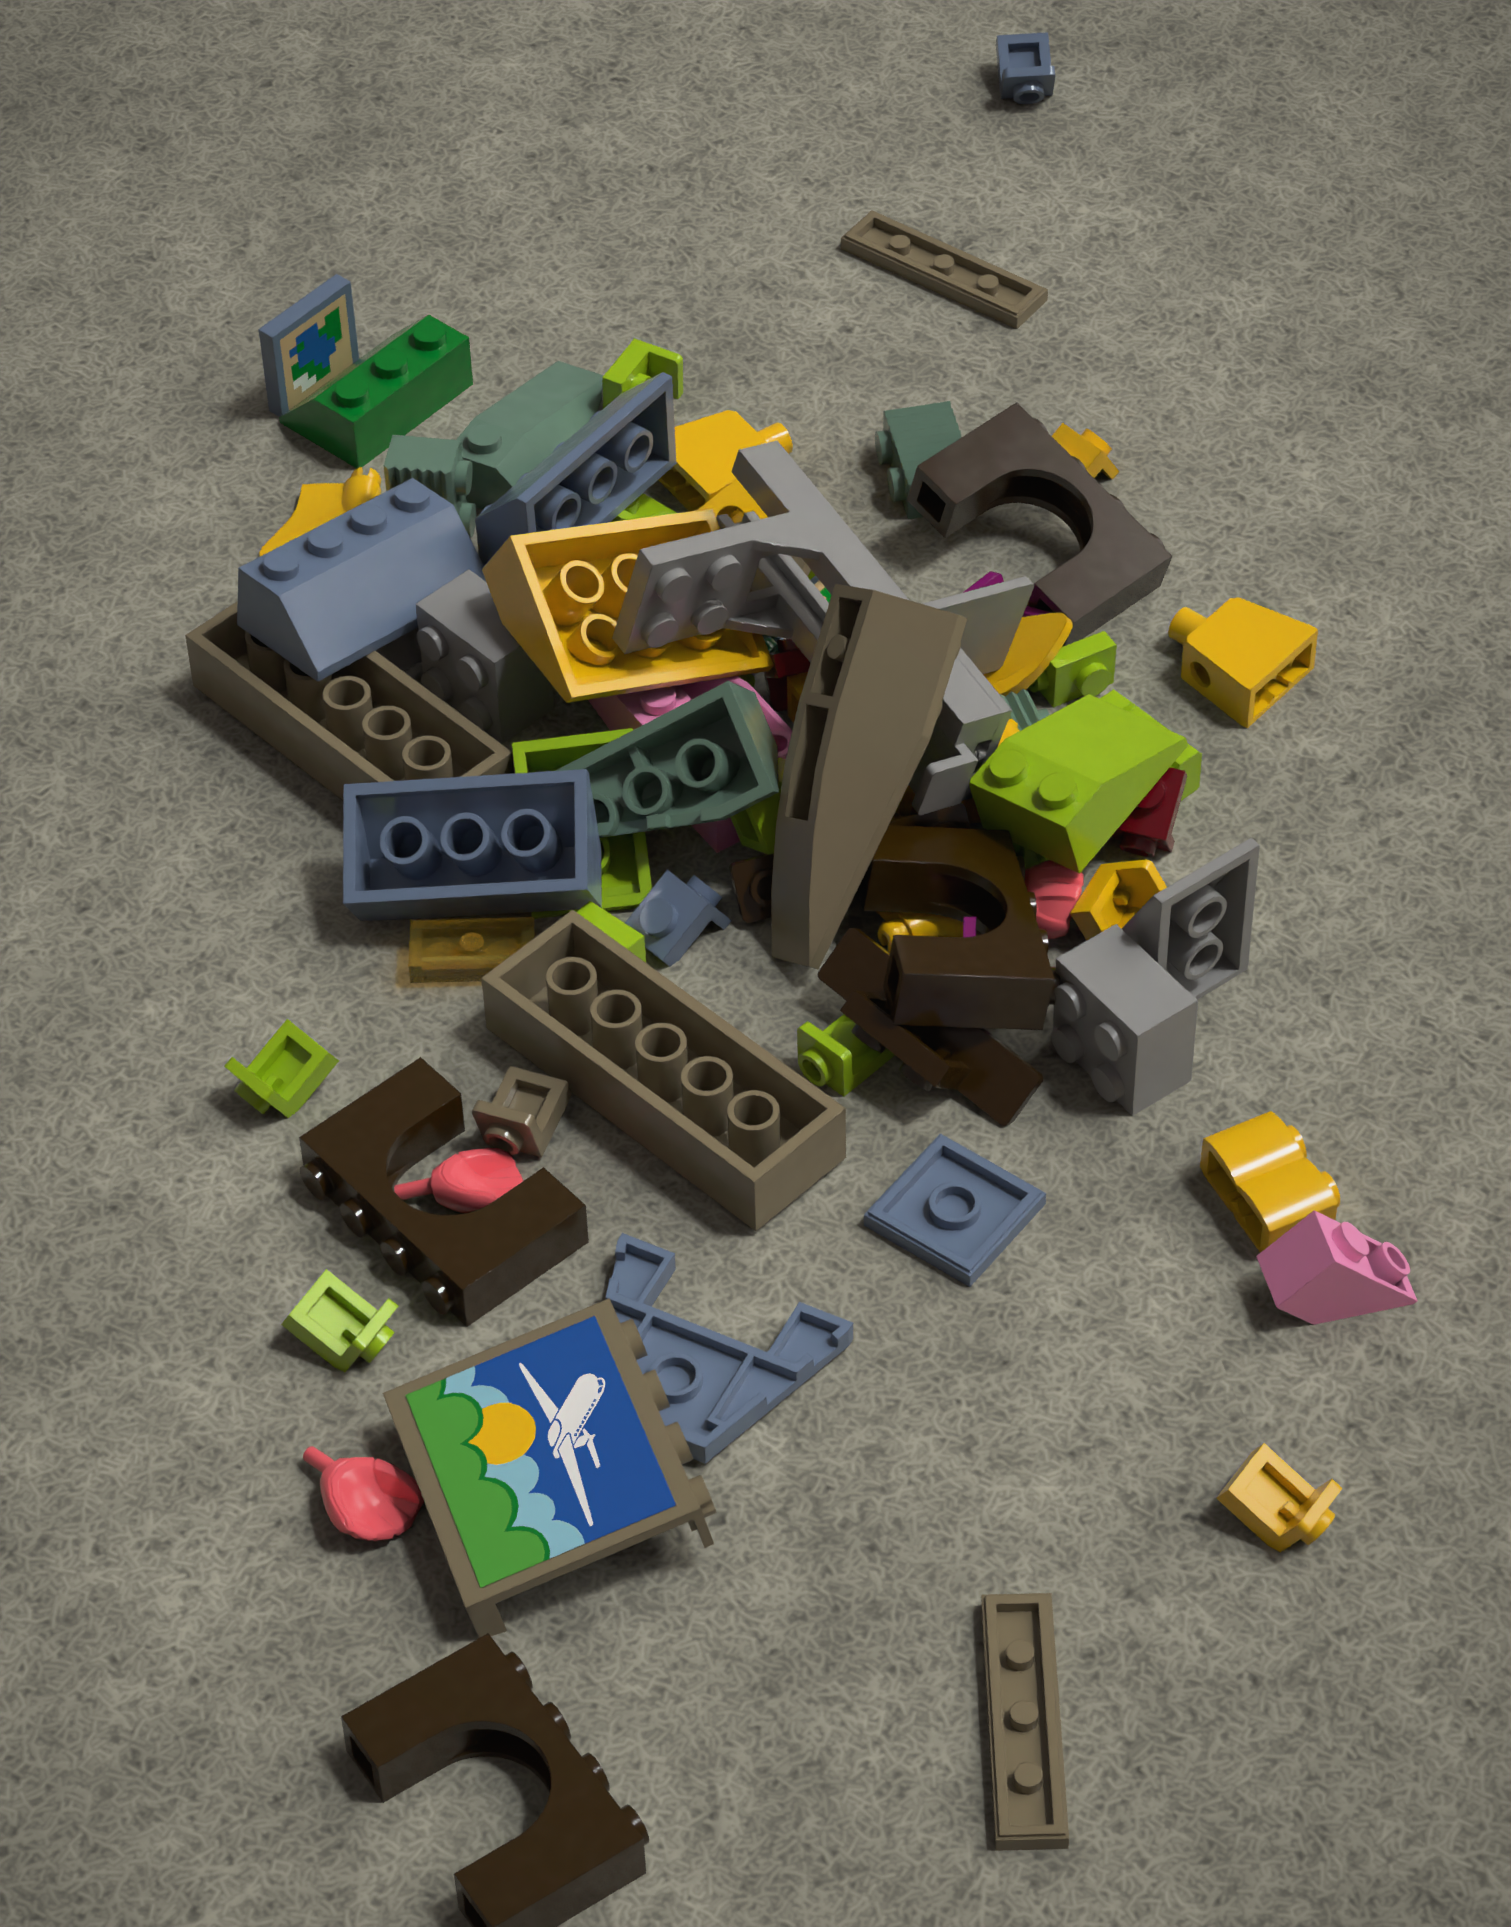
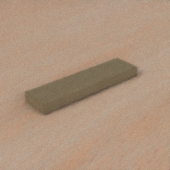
(944, 269)
(1024, 1722)

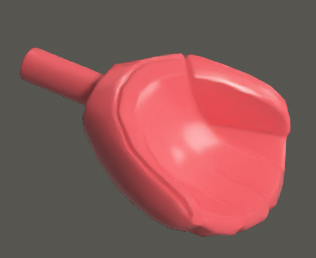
(1056, 894)
(467, 1180)
(366, 1495)

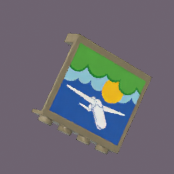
(545, 1457)

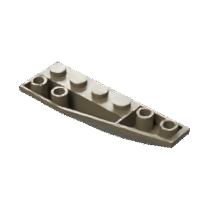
(852, 754)

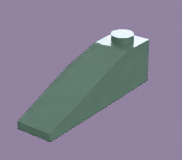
(527, 428)
(685, 765)

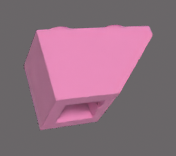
(1334, 1272)

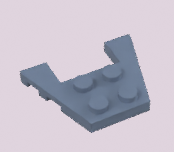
(710, 1379)

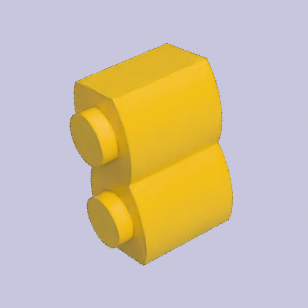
(1266, 1178)

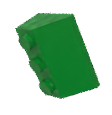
(385, 392)

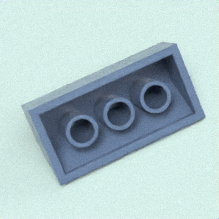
(591, 472)
(354, 579)
(470, 846)

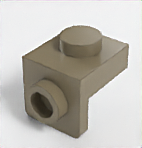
(522, 1112)

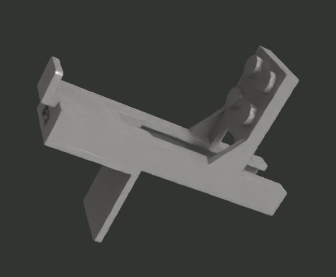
(706, 586)

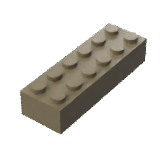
(347, 728)
(665, 1069)

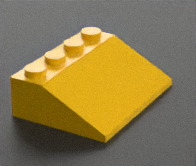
(564, 597)

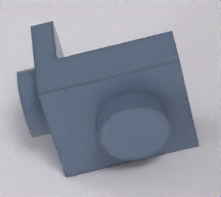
(1025, 67)
(676, 915)

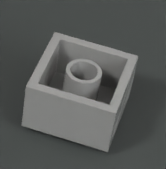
(477, 661)
(1123, 1020)

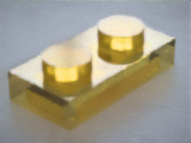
(464, 947)

